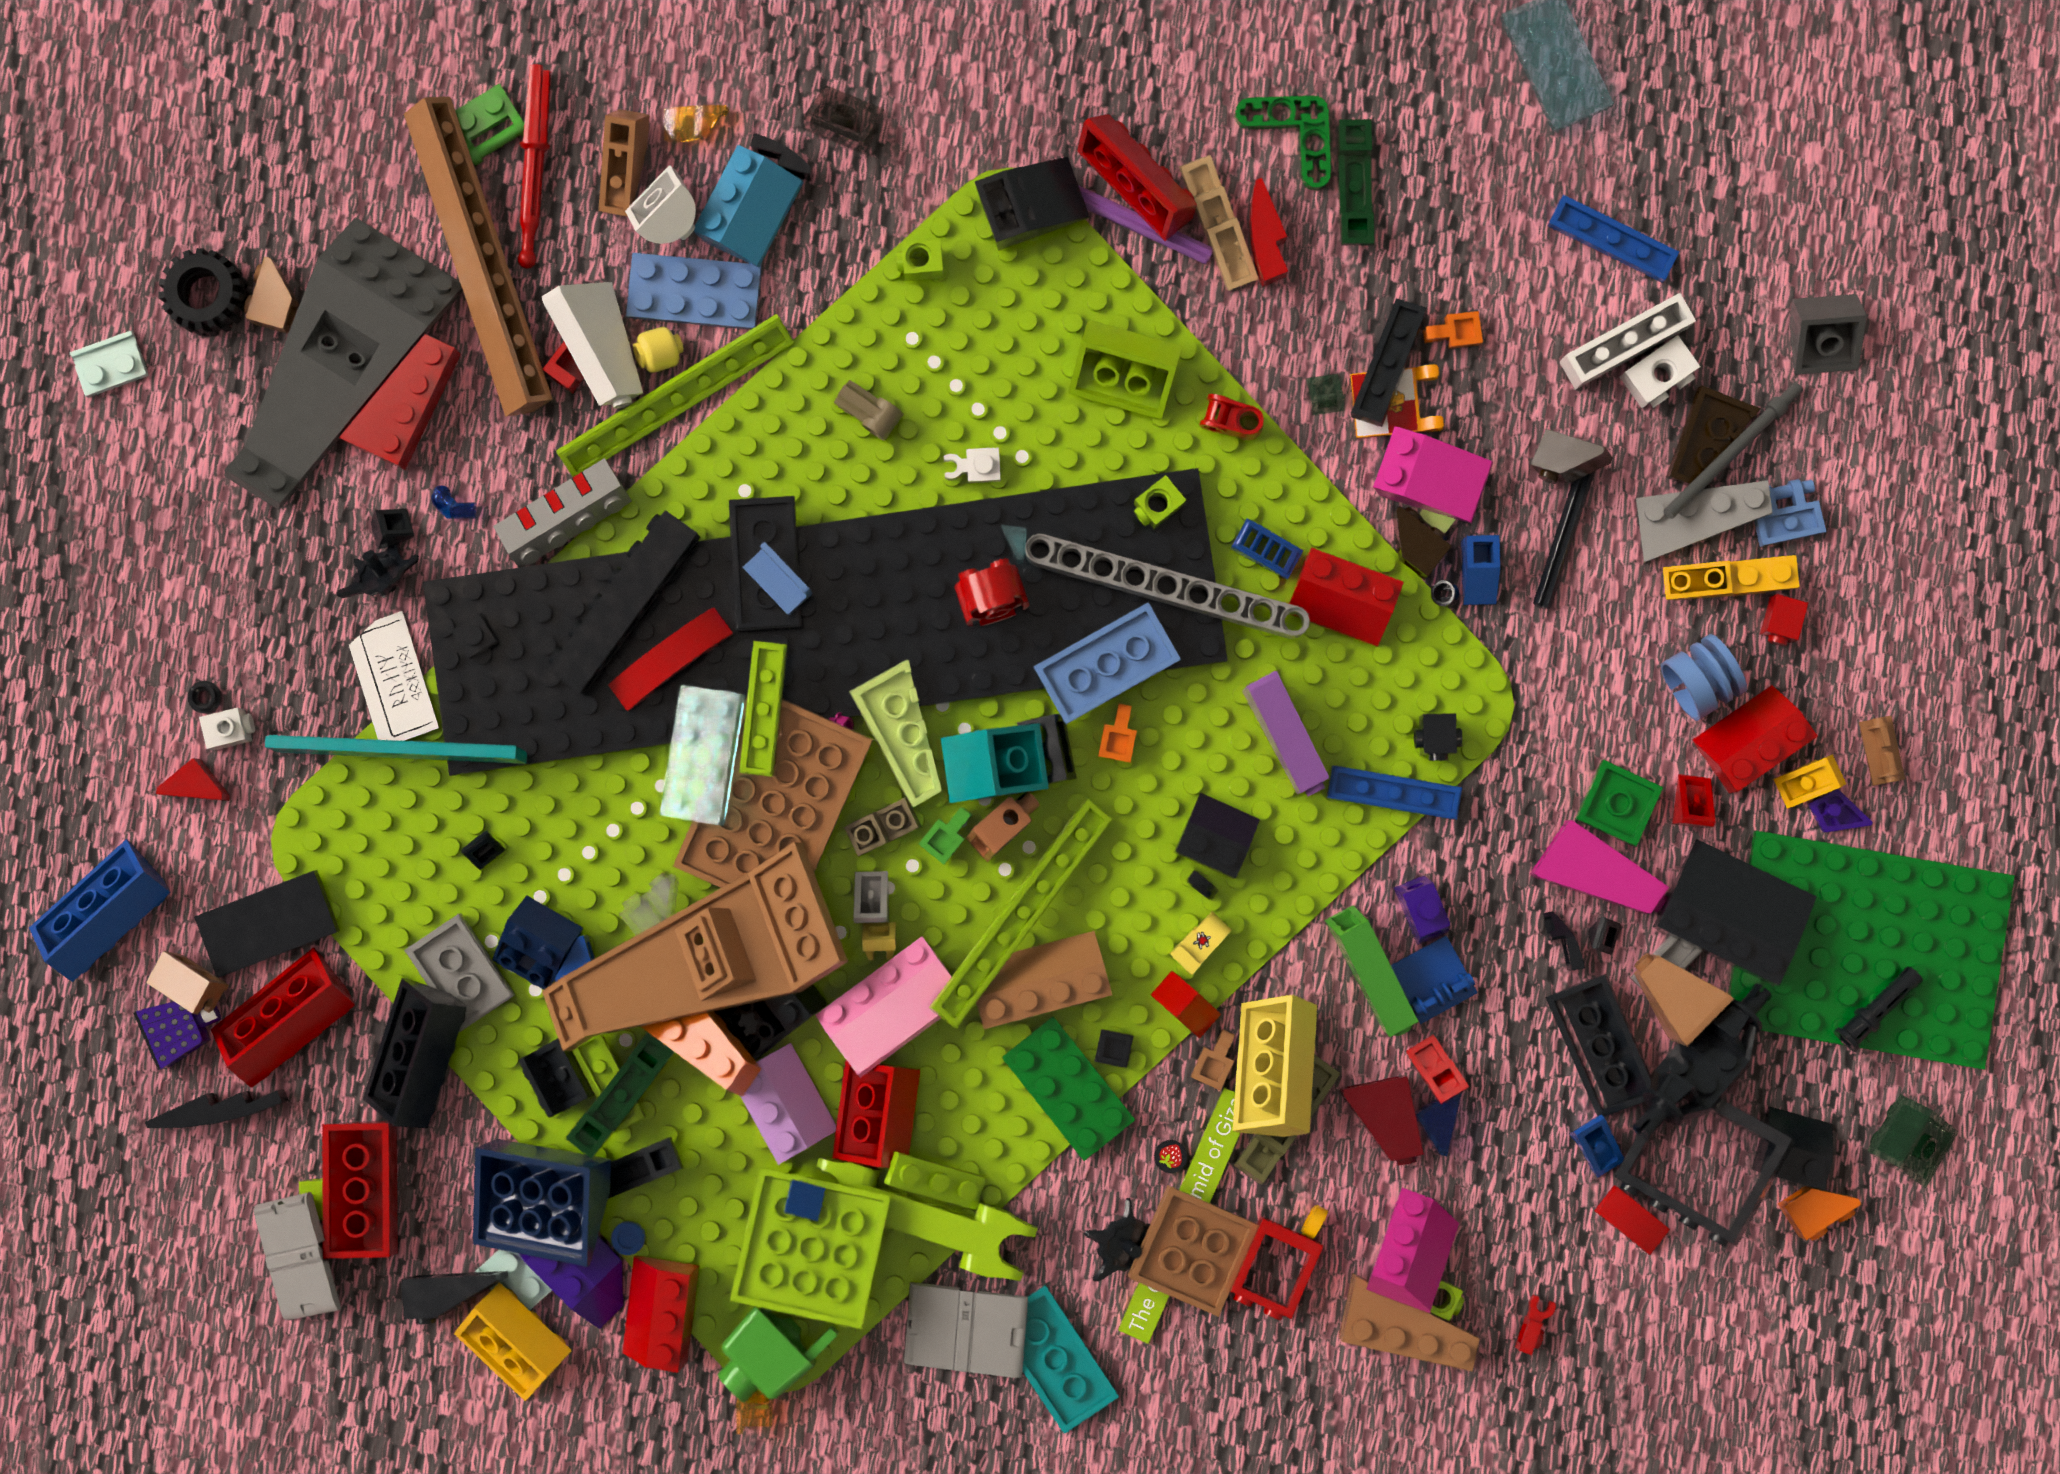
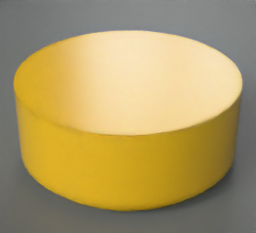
(1314, 1221)

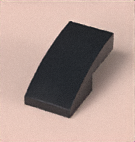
(788, 159)

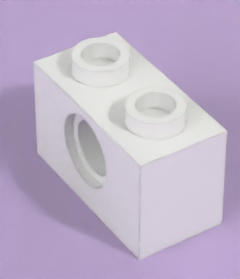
(1674, 359)

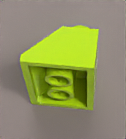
(1124, 369)

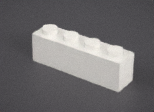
(1627, 341)

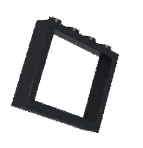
(1691, 1217)

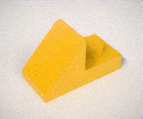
(1810, 781)

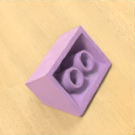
(787, 1105)

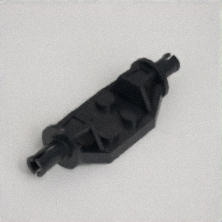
(1704, 1067)

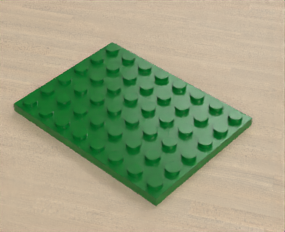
(1869, 925)

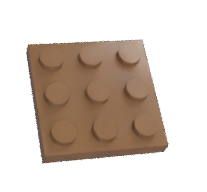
(1193, 1250)

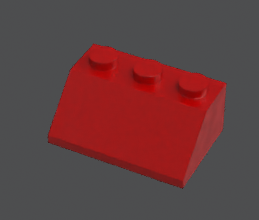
(1346, 596)
(1754, 739)
(875, 1114)
(660, 1313)

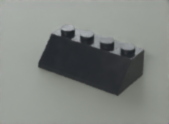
(414, 1054)

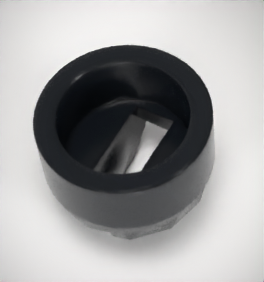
(1445, 585)

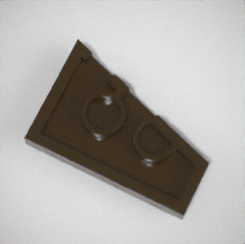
(1708, 430)

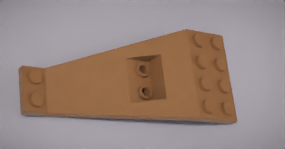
(759, 934)

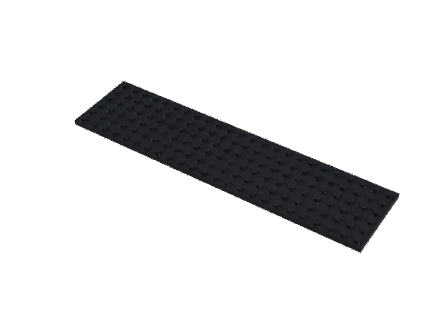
(875, 601)

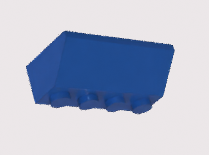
(98, 911)

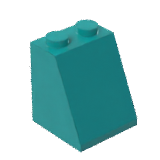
(994, 762)

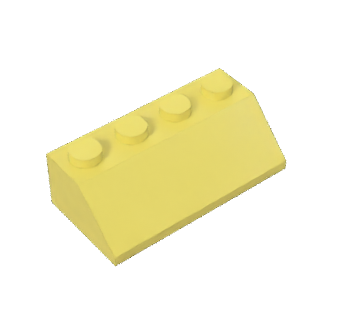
(1275, 1067)

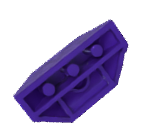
(587, 1290)

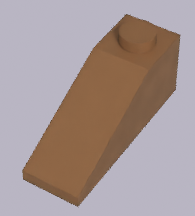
(622, 159)

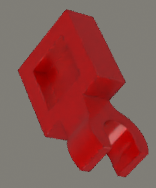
(1531, 1333)

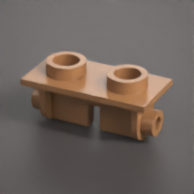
(1881, 750)

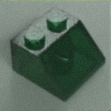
(1912, 1140)

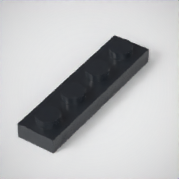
(1388, 362)

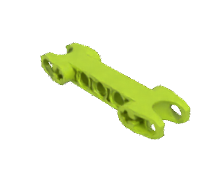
(974, 1236)

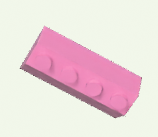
(886, 1007)

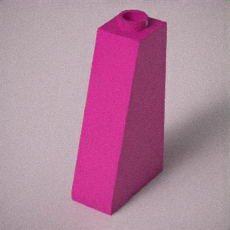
(1597, 870)

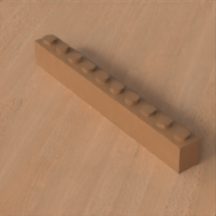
(477, 256)

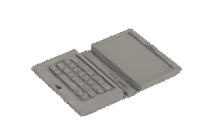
(292, 1253)
(965, 1330)

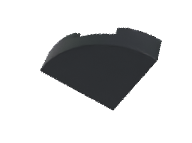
(1202, 885)

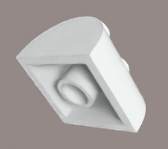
(664, 210)

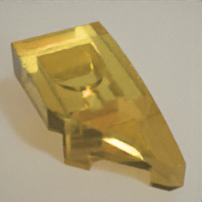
(691, 122)

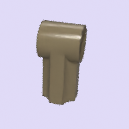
(876, 414)

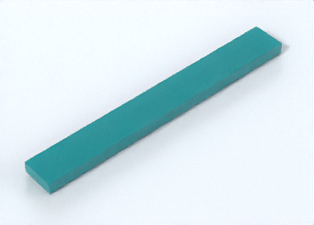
(396, 749)

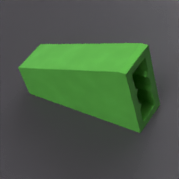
(1372, 971)

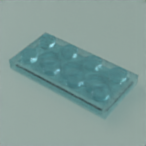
(1556, 62)
(702, 755)

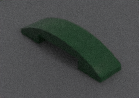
(1355, 183)
(620, 1095)

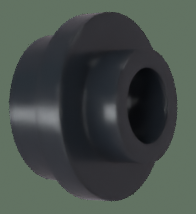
(194, 697)

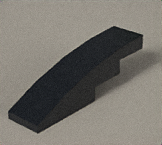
(207, 1110)

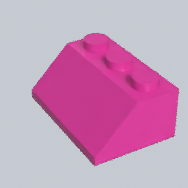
(1413, 1251)

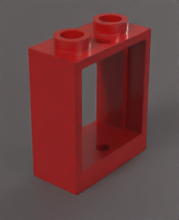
(1291, 1238)

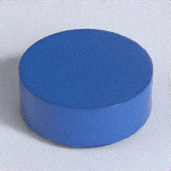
(628, 1237)

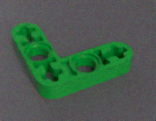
(1306, 125)

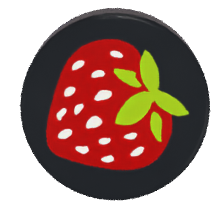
(1170, 1156)

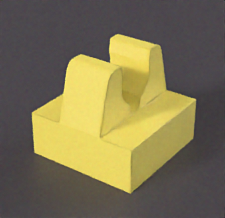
(879, 938)

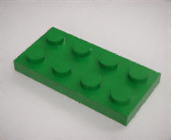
(1068, 1088)

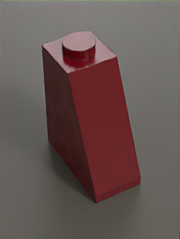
(1388, 1116)

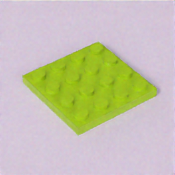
(810, 1265)

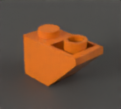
(1815, 1209)

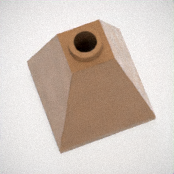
(1678, 998)

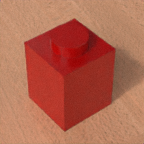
(1783, 620)

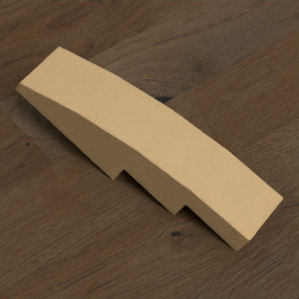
(1219, 222)

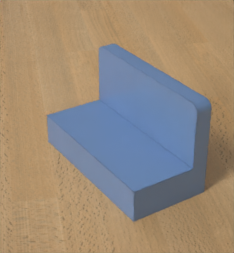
(777, 579)

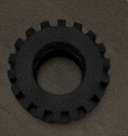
(185, 274)

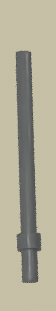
(1773, 410)

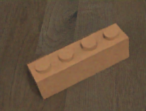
(1045, 980)

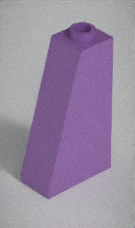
(1286, 733)

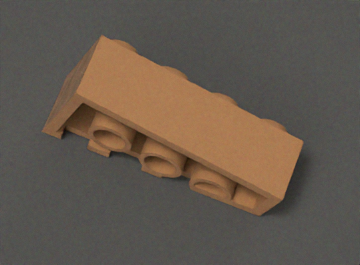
(1404, 1330)

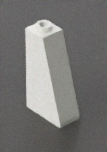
(596, 339)

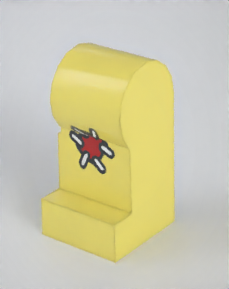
(1200, 943)

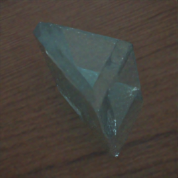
(1016, 540)

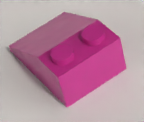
(1432, 475)

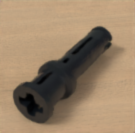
(1869, 1018)

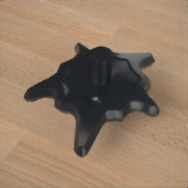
(378, 572)
(1119, 1242)

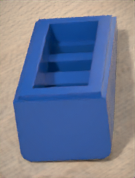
(1251, 526)

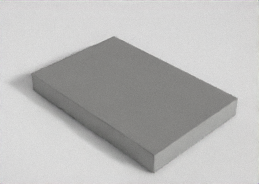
(459, 964)

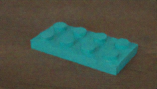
(1061, 1364)

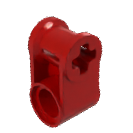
(1229, 417)

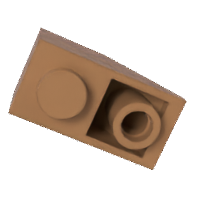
(272, 300)

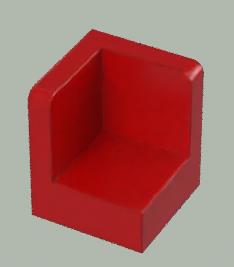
(564, 369)

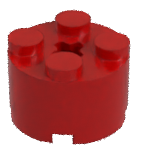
(991, 593)

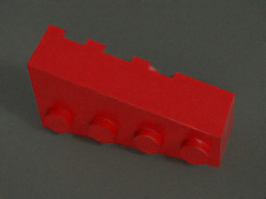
(404, 404)

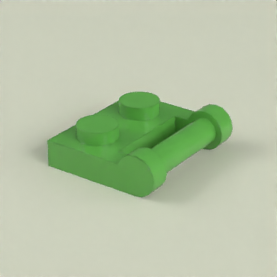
(484, 114)

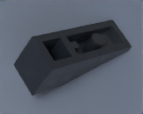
(439, 1294)

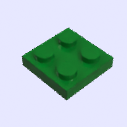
(1618, 803)

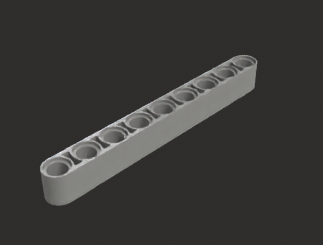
(1183, 583)

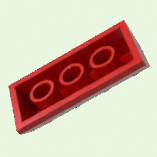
(1136, 175)
(281, 1018)
(359, 1190)

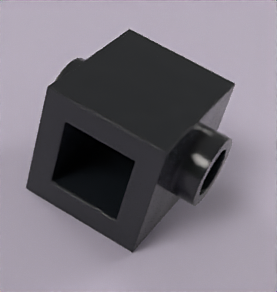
(1437, 736)

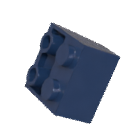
(536, 942)

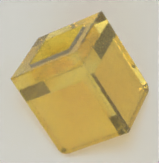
(755, 1412)

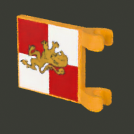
(1404, 406)

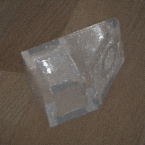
(653, 906)

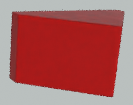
(193, 781)
(1694, 802)
(1185, 1004)

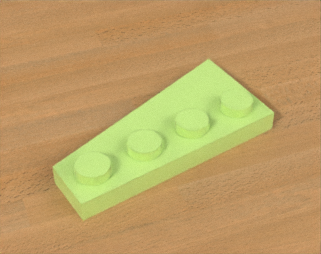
(896, 723)

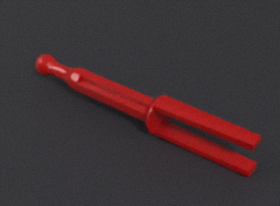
(535, 145)

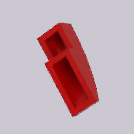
(1266, 236)

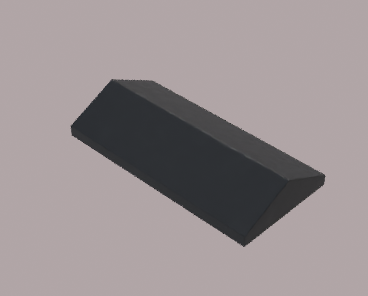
(1605, 1042)

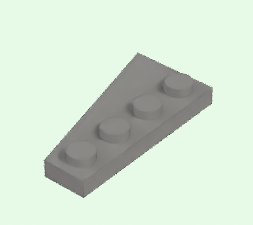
(1704, 517)

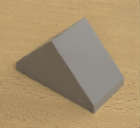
(871, 897)

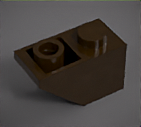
(1416, 543)

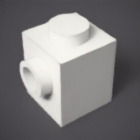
(227, 728)

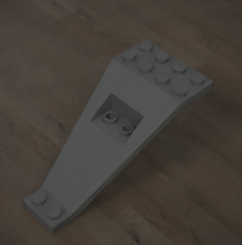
(372, 308)

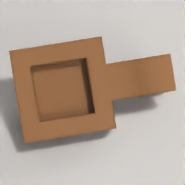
(1213, 1064)

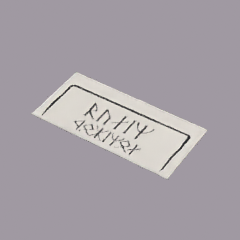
(392, 680)

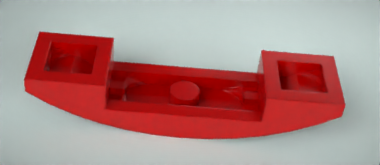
(669, 658)

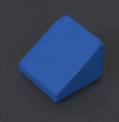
(804, 1200)

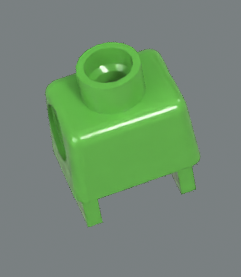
(767, 1355)

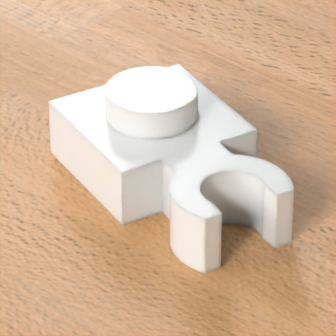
(980, 465)

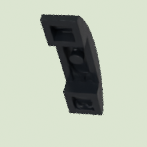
(644, 1166)

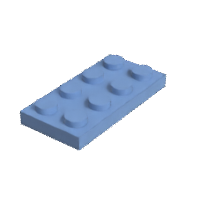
(693, 291)
(1107, 663)

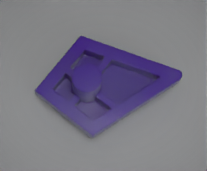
(1837, 812)

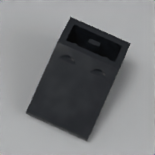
(1031, 201)
(769, 1021)

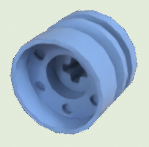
(1706, 675)

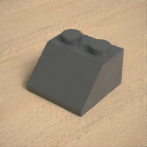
(1826, 333)

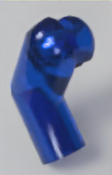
(449, 508)

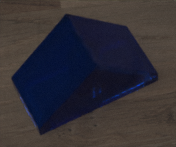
(1438, 1122)

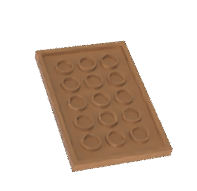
(798, 804)

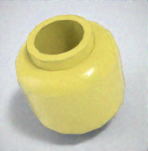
(657, 349)

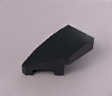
(1557, 930)

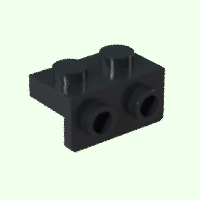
(555, 1078)

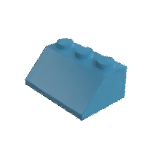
(747, 206)

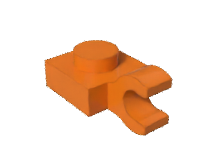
(1459, 330)
(1117, 740)

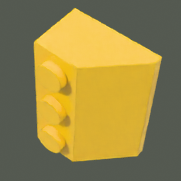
(512, 1341)

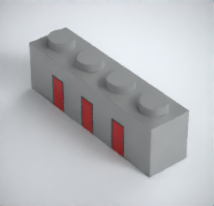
(562, 514)

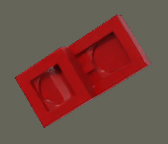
(1437, 1069)
(1632, 1220)

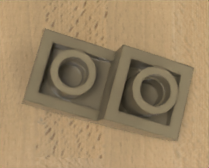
(882, 826)

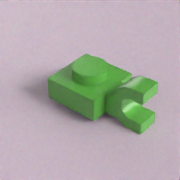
(944, 838)

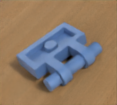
(1794, 521)

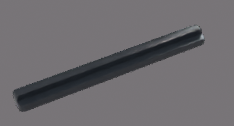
(1562, 541)

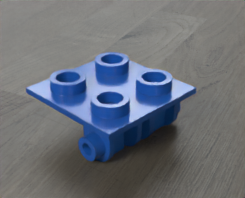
(1434, 979)

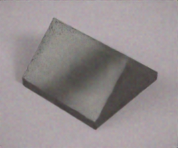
(843, 119)

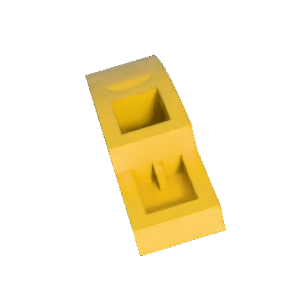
(1731, 578)

